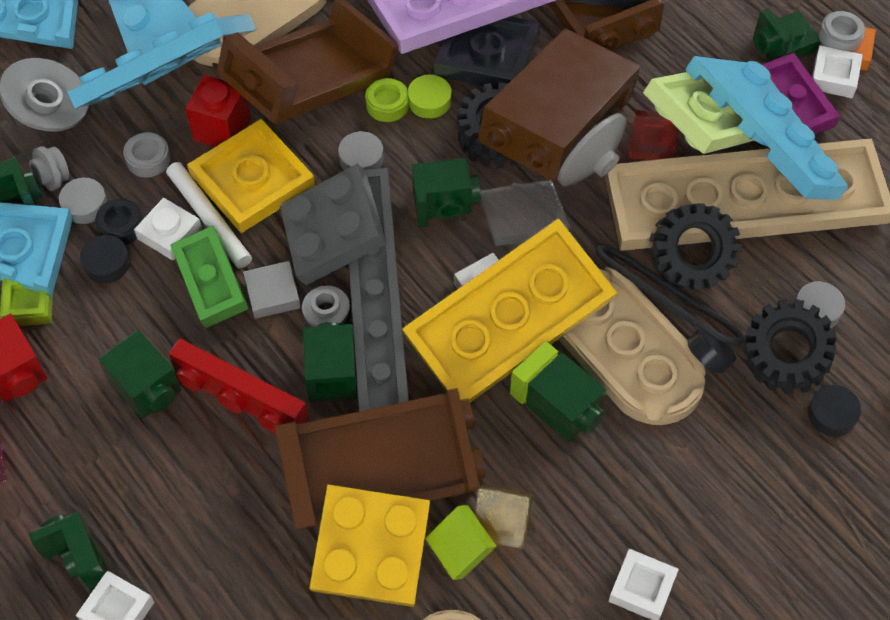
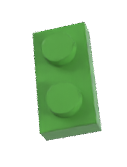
(209, 277)

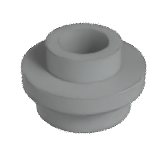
(49, 167)
(322, 295)

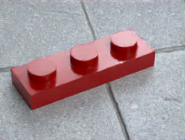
(235, 388)

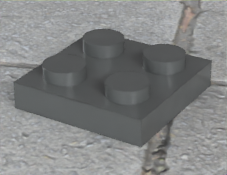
(332, 224)

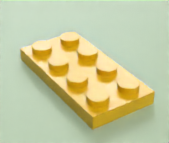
(509, 312)

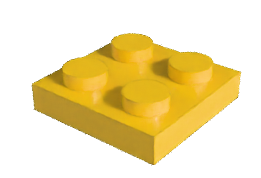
(251, 175)
(370, 545)

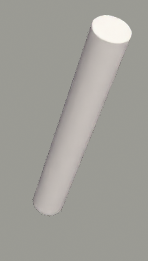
(208, 214)

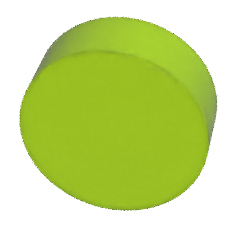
(429, 96)
(387, 100)

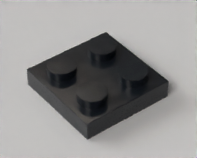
(489, 52)

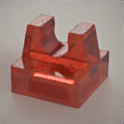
(652, 136)

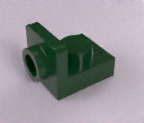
(785, 35)
(75, 543)

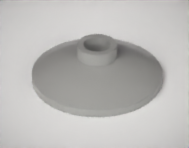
(38, 96)
(594, 152)

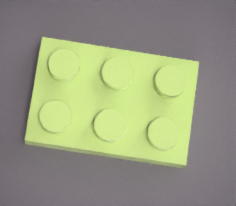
(695, 113)

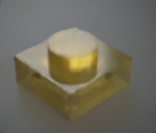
(504, 514)

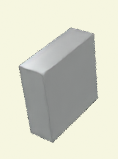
(271, 289)

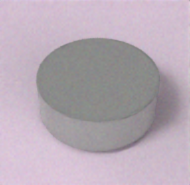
(842, 31)
(361, 149)
(147, 154)
(83, 199)
(825, 297)

